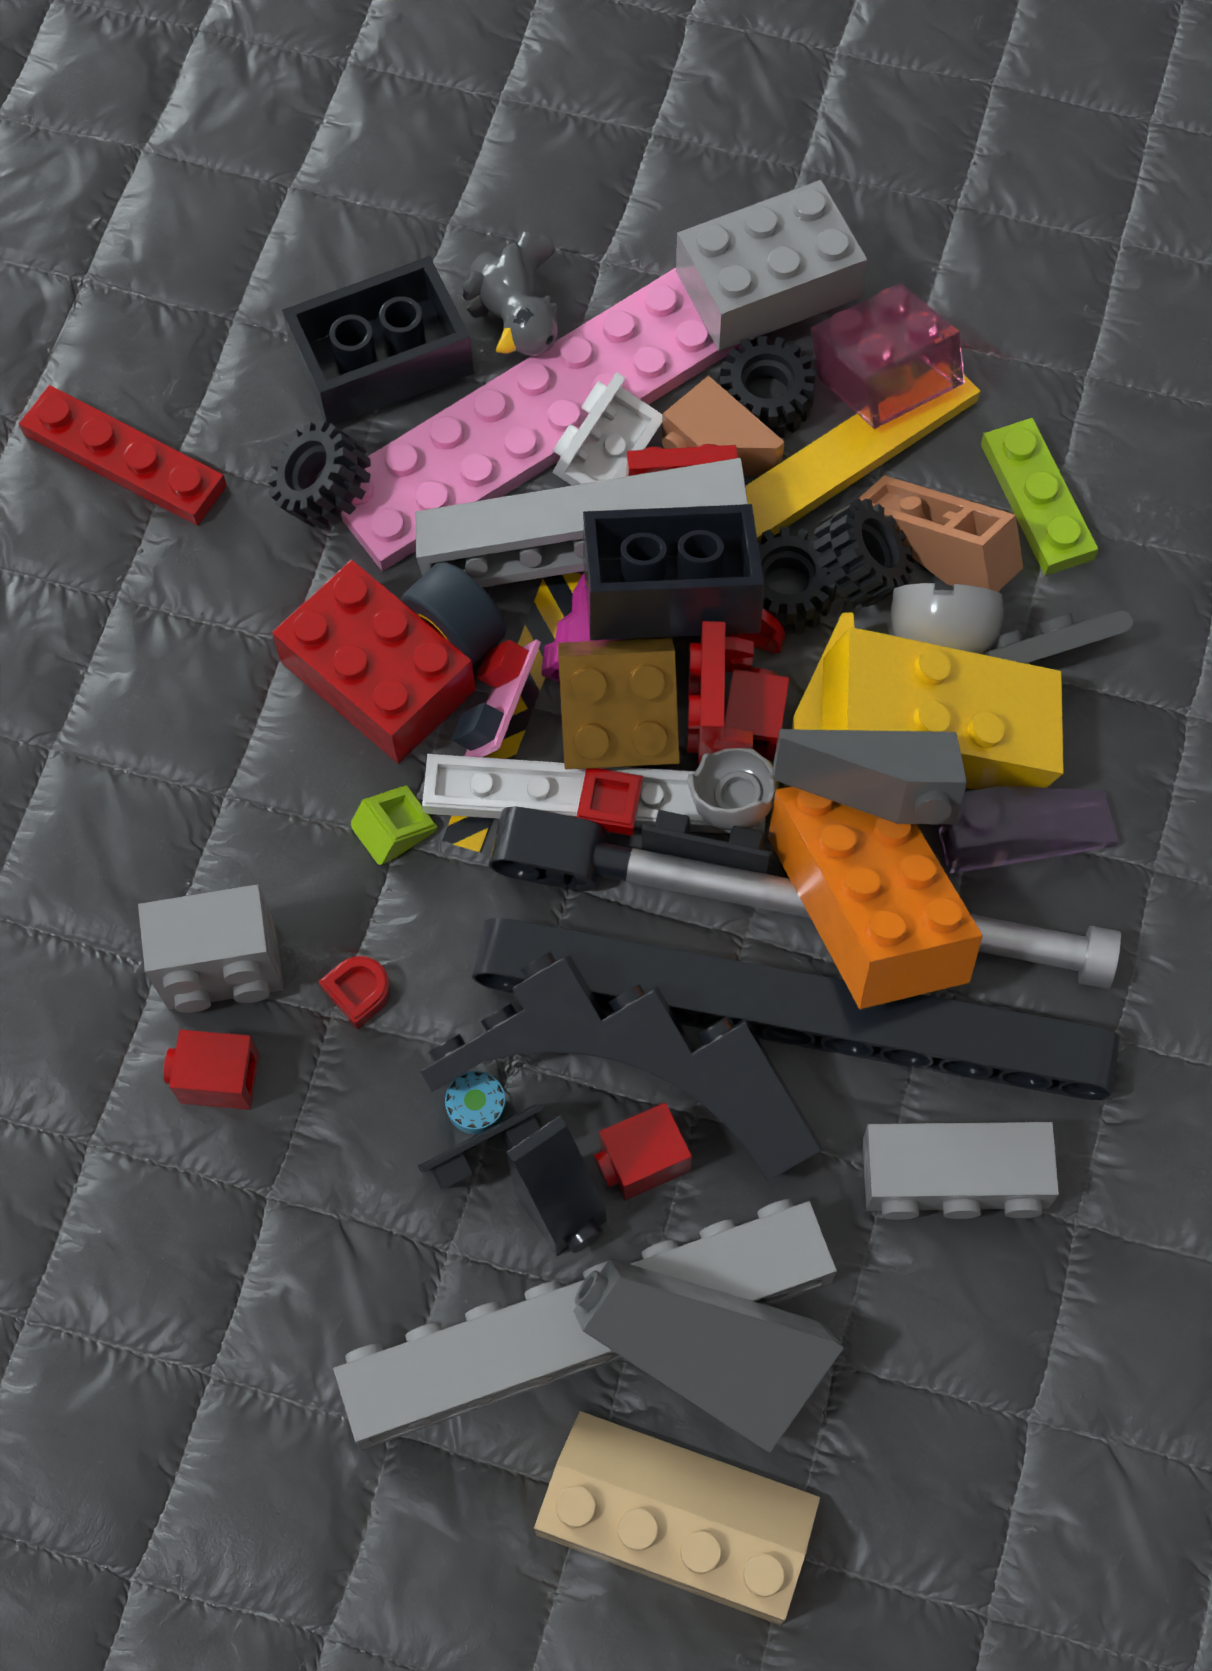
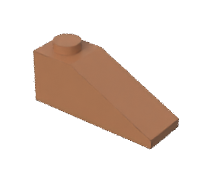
(952, 535)

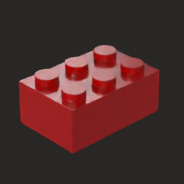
(374, 661)

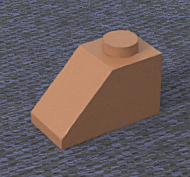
(717, 418)

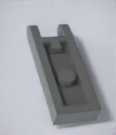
(1059, 636)

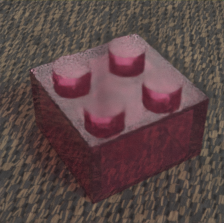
(888, 355)

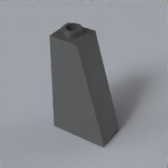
(713, 1348)

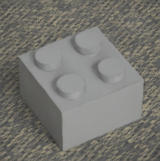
(211, 948)

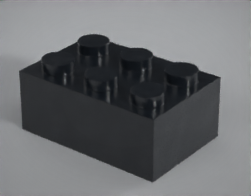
(379, 341)
(671, 571)

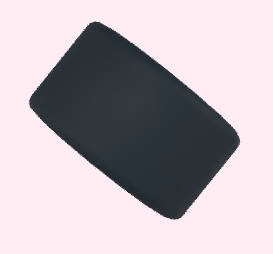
(457, 610)

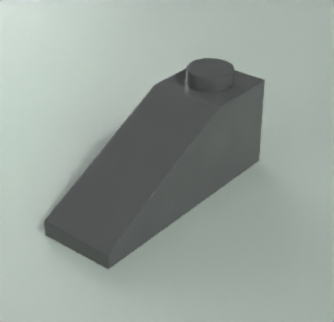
(882, 773)

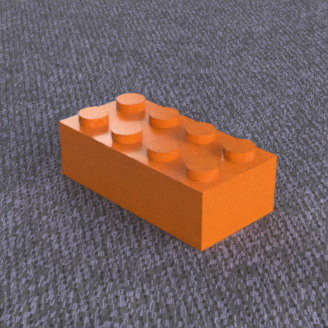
(874, 898)

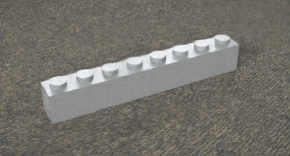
(540, 1339)

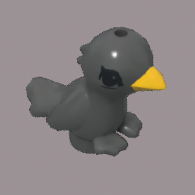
(508, 290)

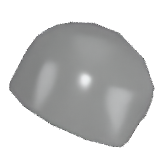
(733, 788)

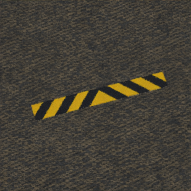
(549, 607)

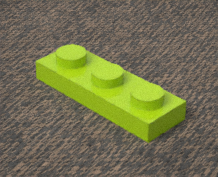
(1039, 496)

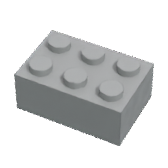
(770, 265)

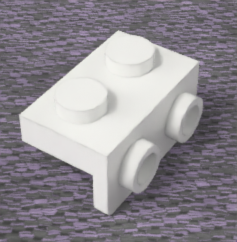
(614, 426)

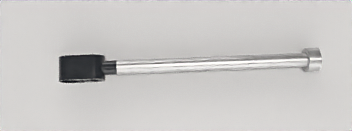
(574, 852)

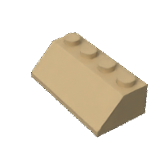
(678, 1517)

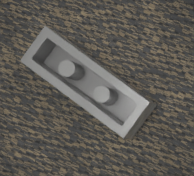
(960, 1169)

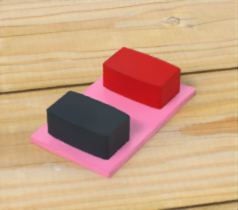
(505, 670)

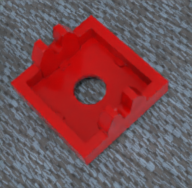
(707, 690)

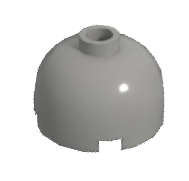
(954, 619)

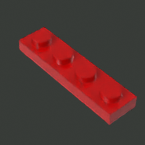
(123, 455)

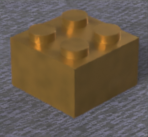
(618, 702)

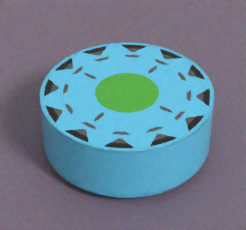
(475, 1102)

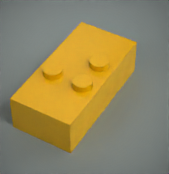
(998, 707)

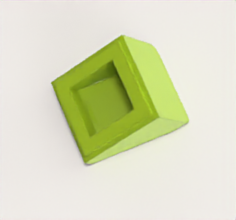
(391, 823)

